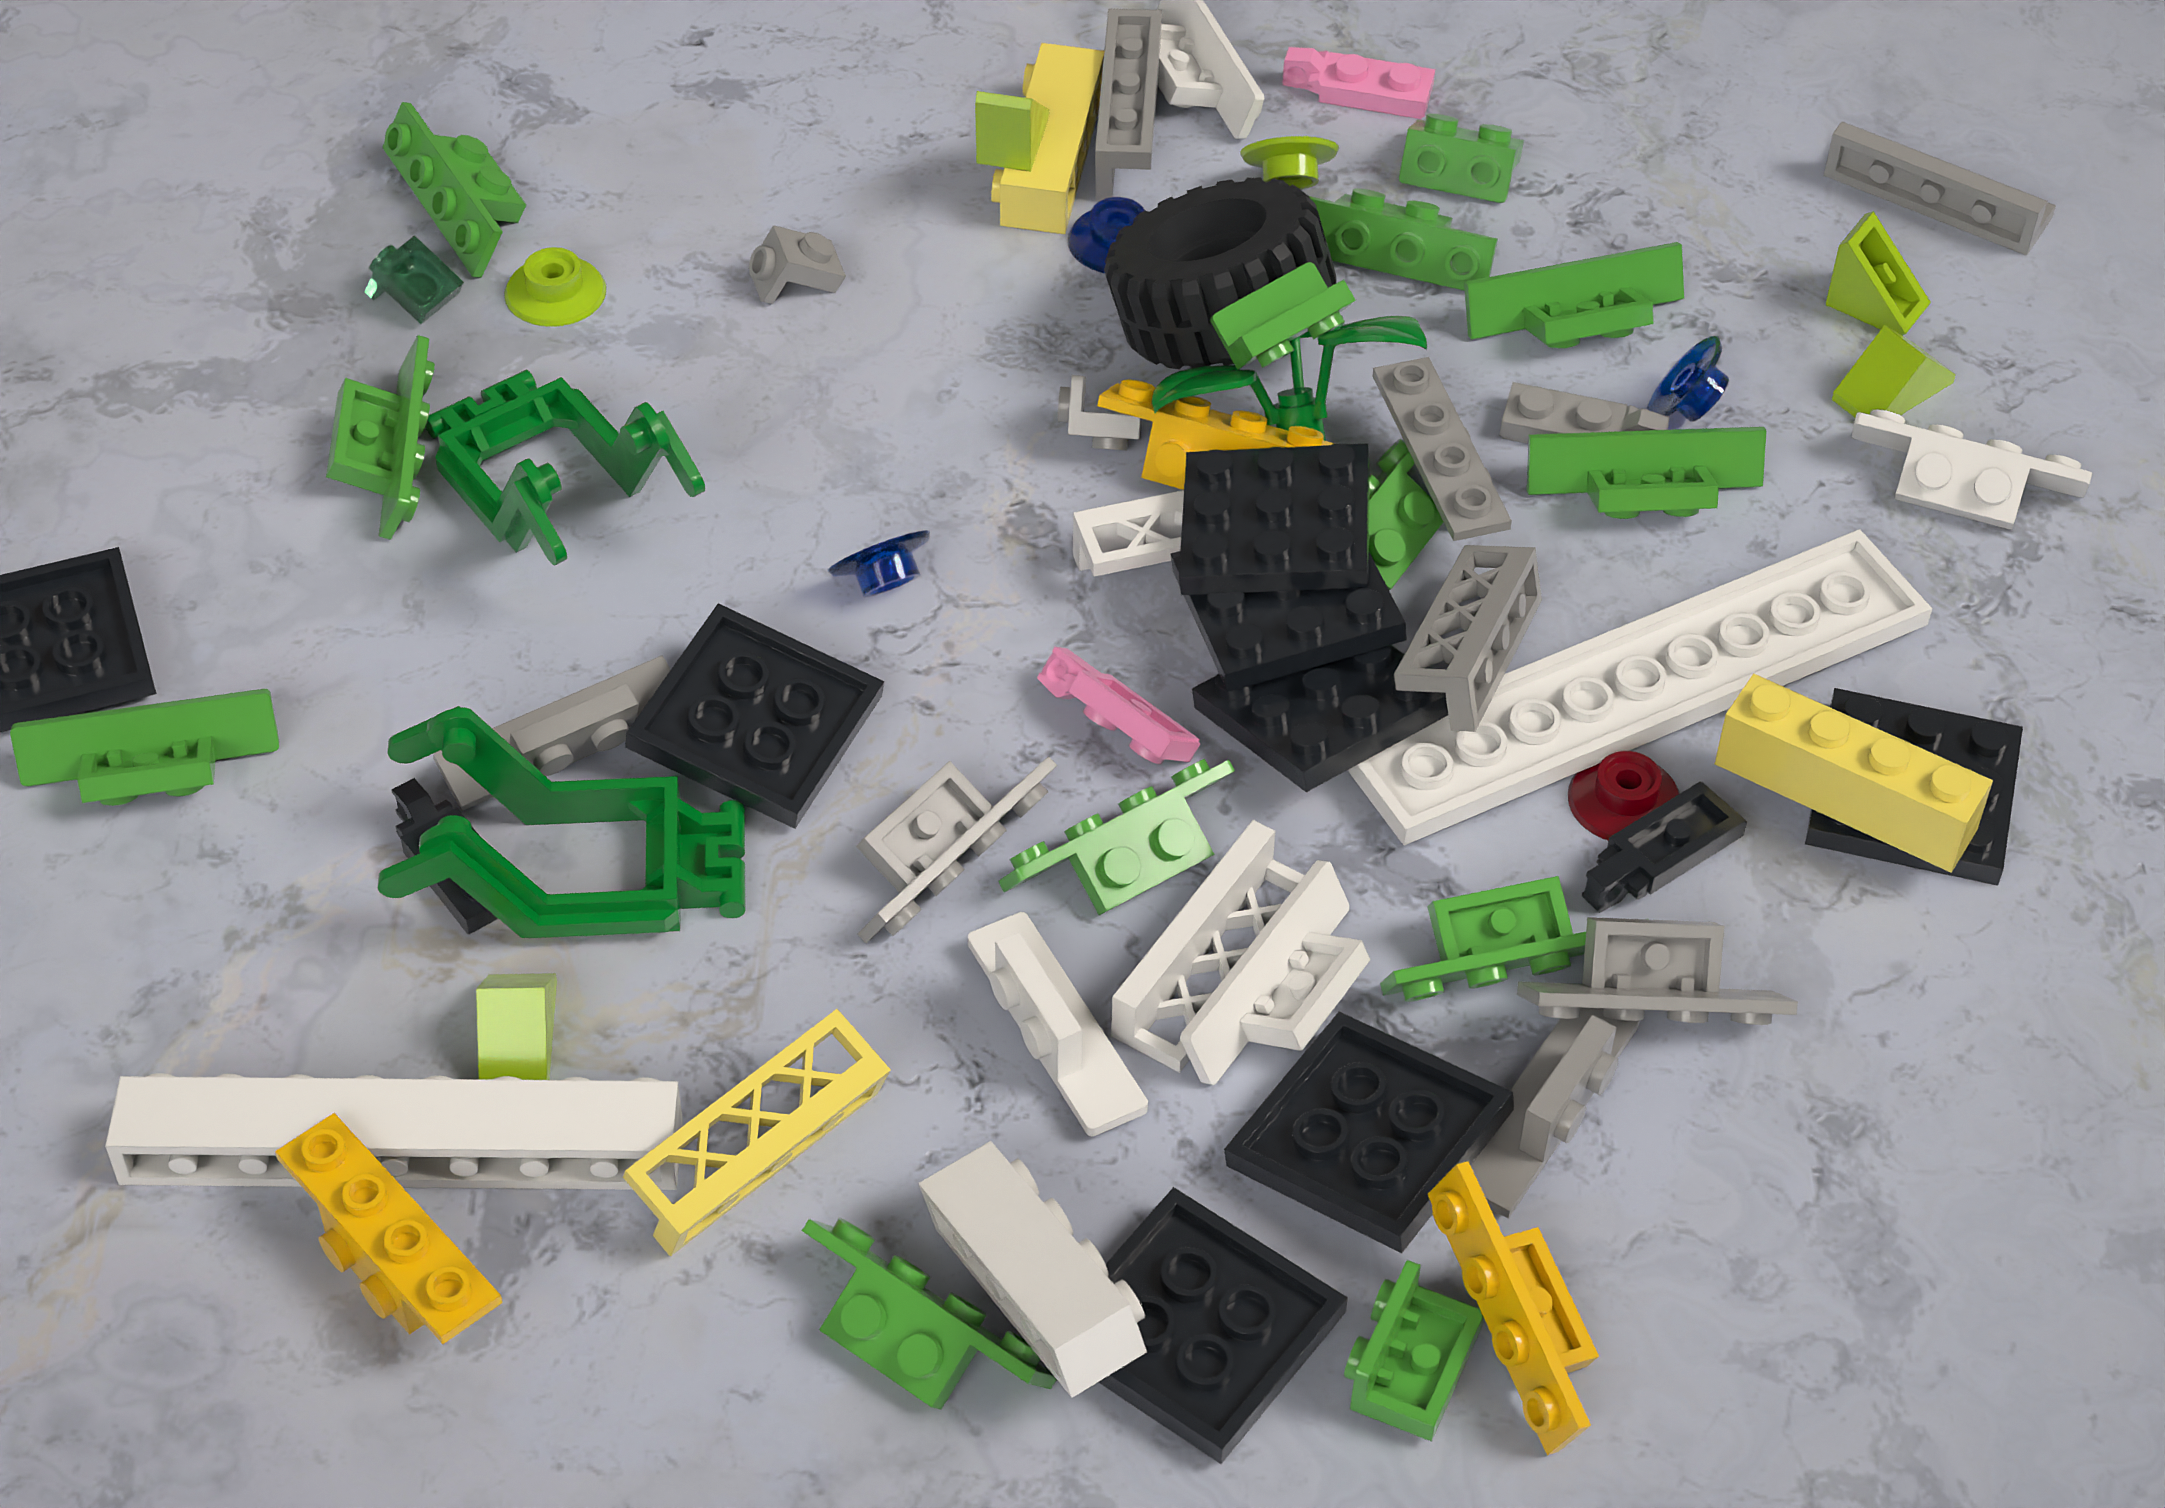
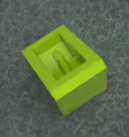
(1008, 130)
(1874, 280)
(1891, 377)
(515, 1025)

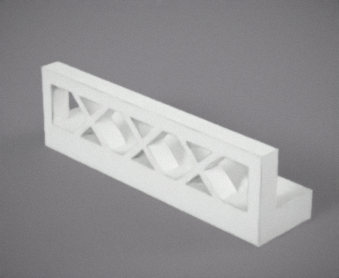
(1128, 534)
(1190, 937)

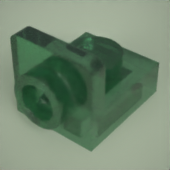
(413, 279)

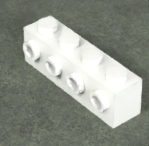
(1035, 1267)

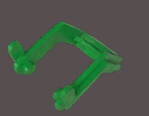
(519, 411)
(689, 853)

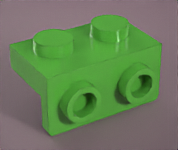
(1459, 158)
(1278, 313)
(1413, 1355)

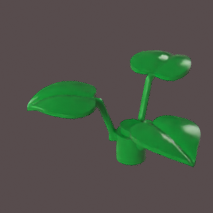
(1297, 404)

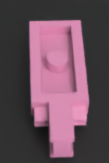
(1360, 81)
(1117, 706)

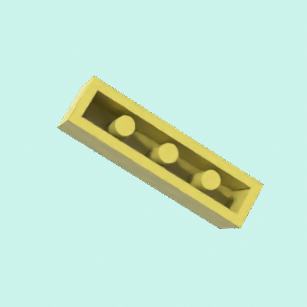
(1069, 86)
(1852, 772)

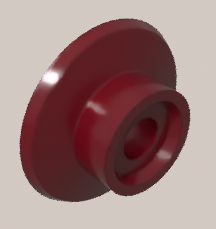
(1618, 792)

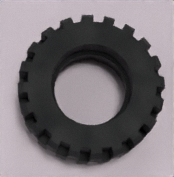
(1204, 255)

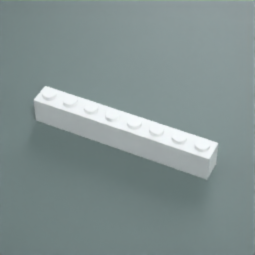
(418, 1129)

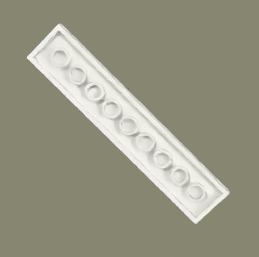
(1645, 683)

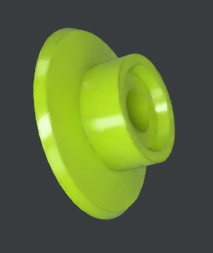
(1290, 158)
(554, 288)

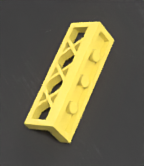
(771, 1152)

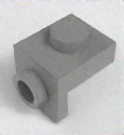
(794, 258)
(1107, 429)

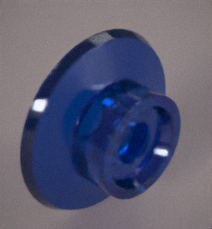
(1097, 229)
(1692, 382)
(883, 564)

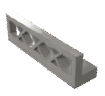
(1127, 95)
(1937, 188)
(1491, 633)

